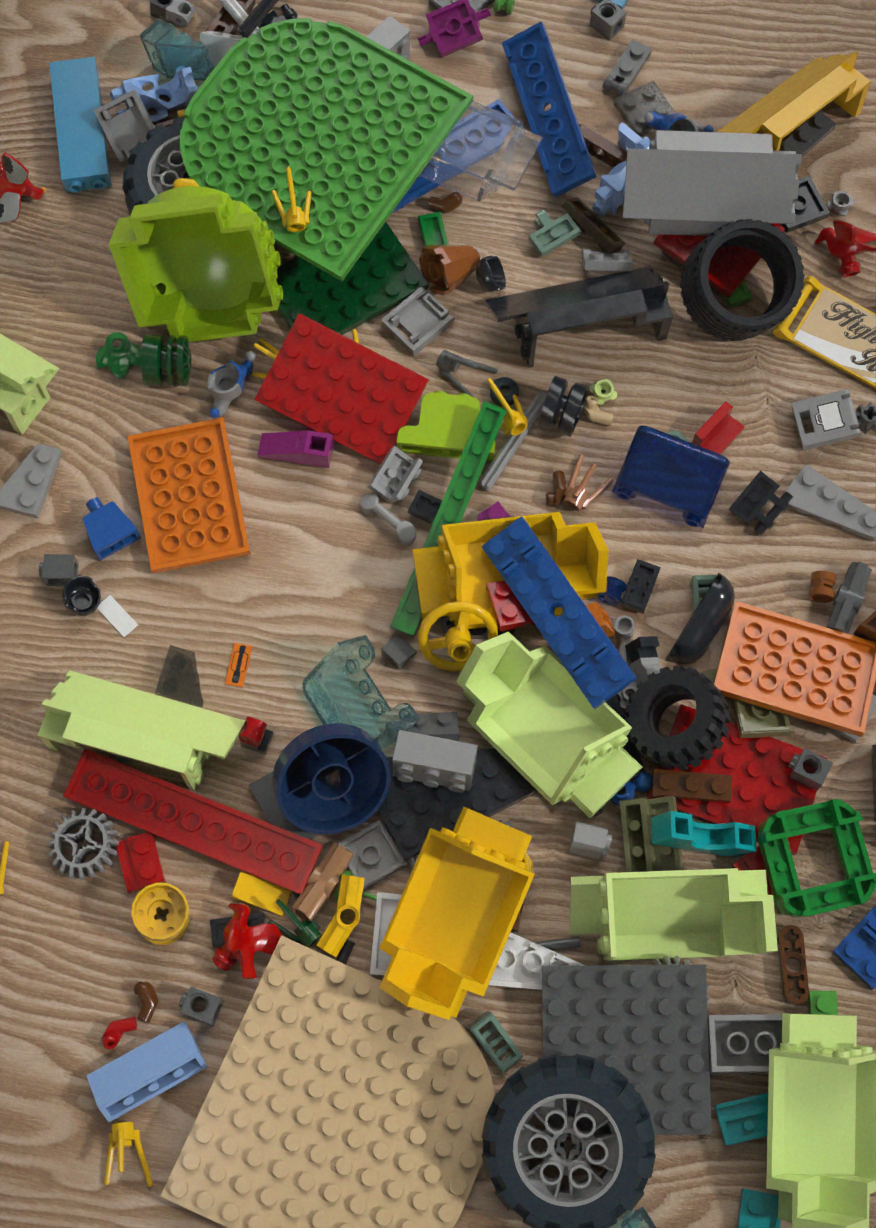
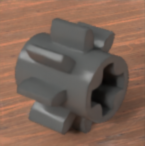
(866, 417)

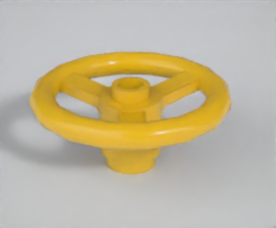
(457, 638)

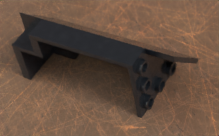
(585, 303)

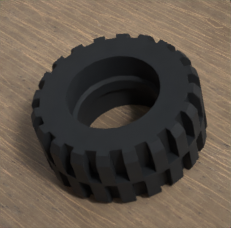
(698, 739)

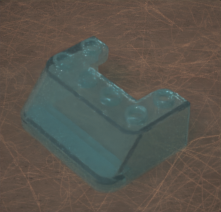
(346, 694)

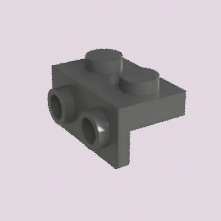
(438, 725)

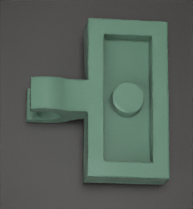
(552, 234)

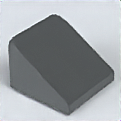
(398, 652)

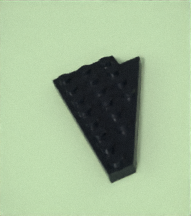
(415, 808)

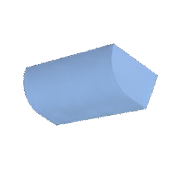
(146, 1071)

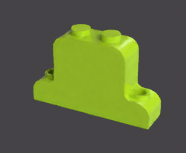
(442, 426)

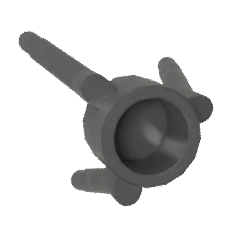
(450, 362)

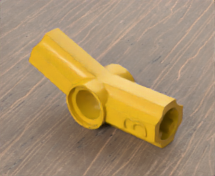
(348, 898)

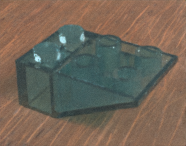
(171, 48)

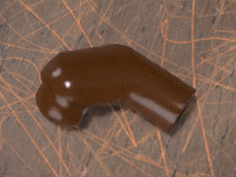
(446, 204)
(559, 489)
(148, 998)

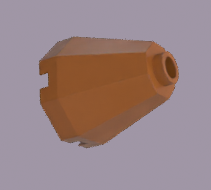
(447, 266)

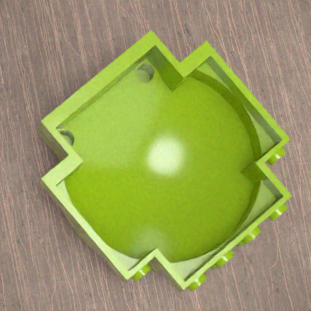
(197, 264)

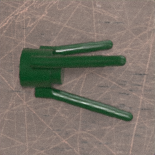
(306, 933)

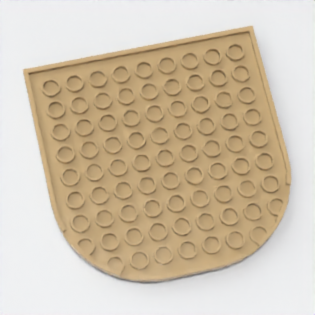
(336, 1109)

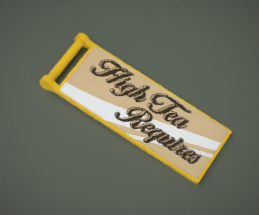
(834, 331)

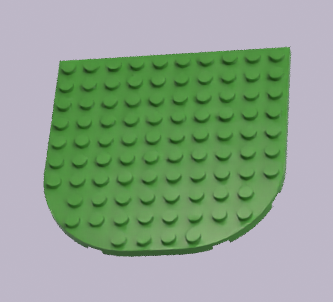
(334, 111)

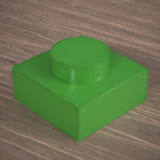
(740, 296)
(823, 1002)

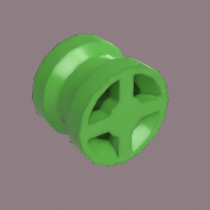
(505, 5)

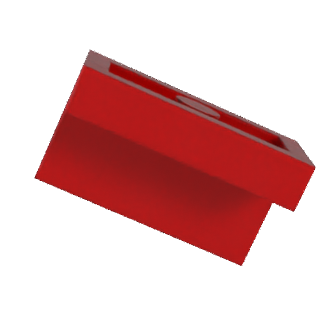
(718, 430)

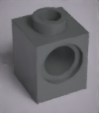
(607, 18)
(58, 569)
(820, 765)
(212, 1009)

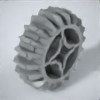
(86, 832)

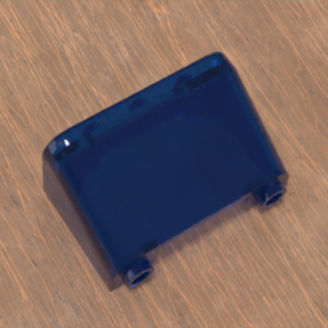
(672, 474)

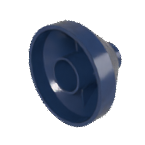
(331, 778)

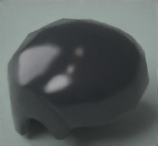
(490, 274)
(81, 595)

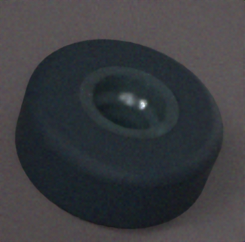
(505, 383)

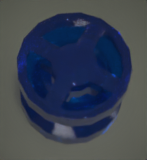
(613, 591)

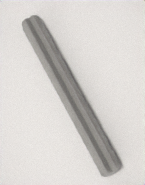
(512, 444)

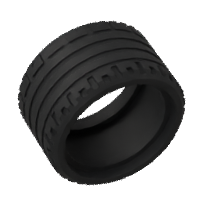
(781, 259)

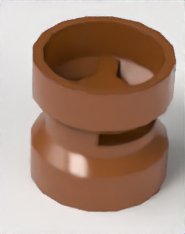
(822, 587)

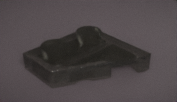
(180, 678)

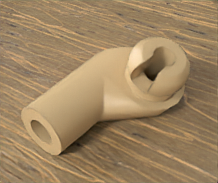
(593, 412)

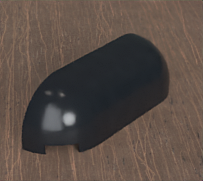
(704, 622)

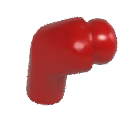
(116, 1030)

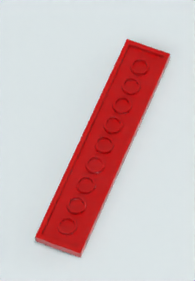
(193, 821)

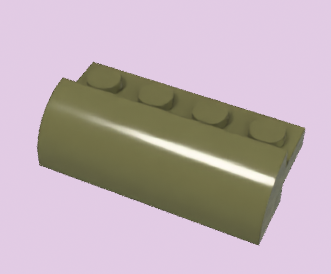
(637, 839)

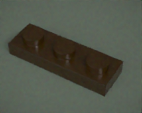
(593, 225)

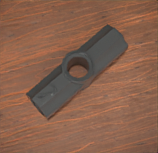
(849, 597)

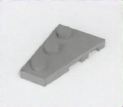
(30, 482)

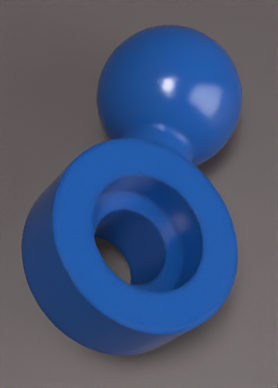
(640, 783)

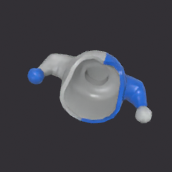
(674, 122)
(228, 383)

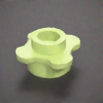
(605, 385)

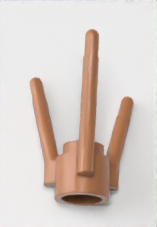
(577, 497)

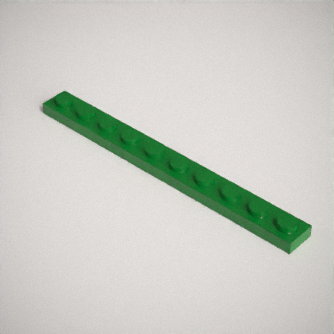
(453, 504)

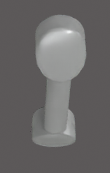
(405, 531)
(625, 630)

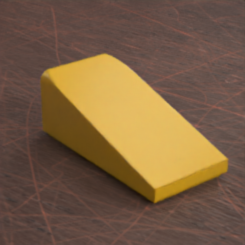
(260, 893)

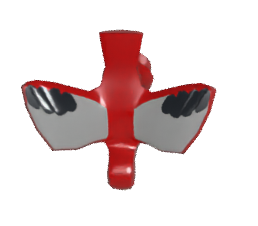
(13, 185)

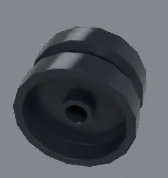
(565, 407)

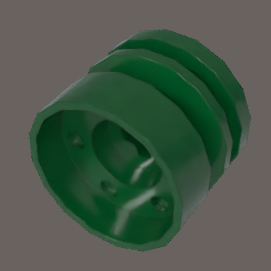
(163, 360)

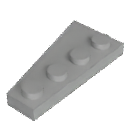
(825, 500)

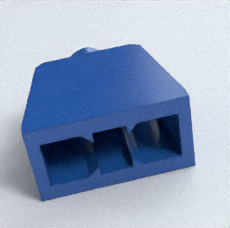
(108, 528)

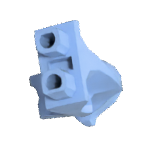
(179, 90)
(612, 186)

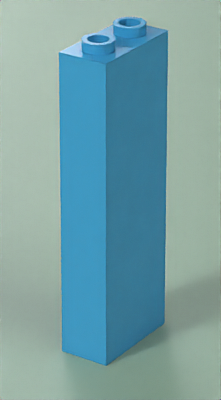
(78, 130)

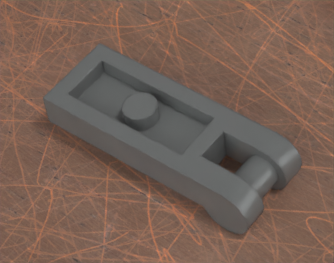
(627, 68)

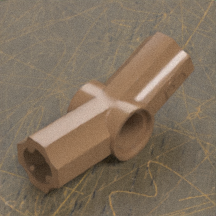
(323, 882)

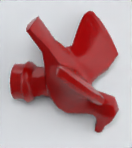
(847, 243)
(244, 941)

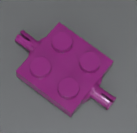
(454, 27)

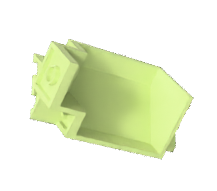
(23, 383)
(546, 724)
(136, 725)
(675, 913)
(822, 1122)

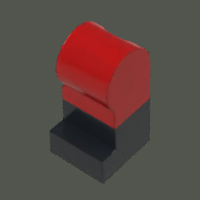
(255, 735)

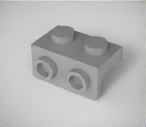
(395, 475)

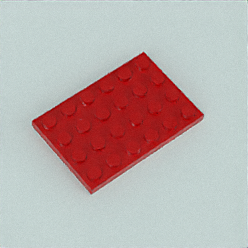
(341, 389)
(758, 779)

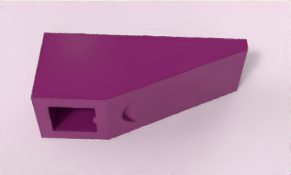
(298, 447)

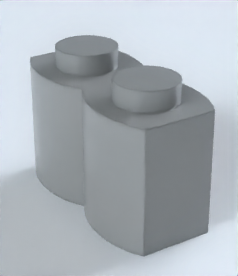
(589, 841)

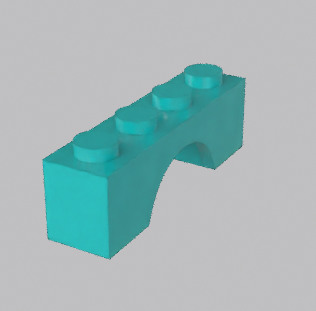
(680, 832)

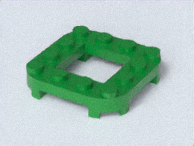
(851, 849)

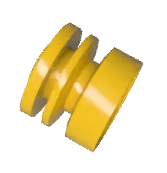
(151, 901)

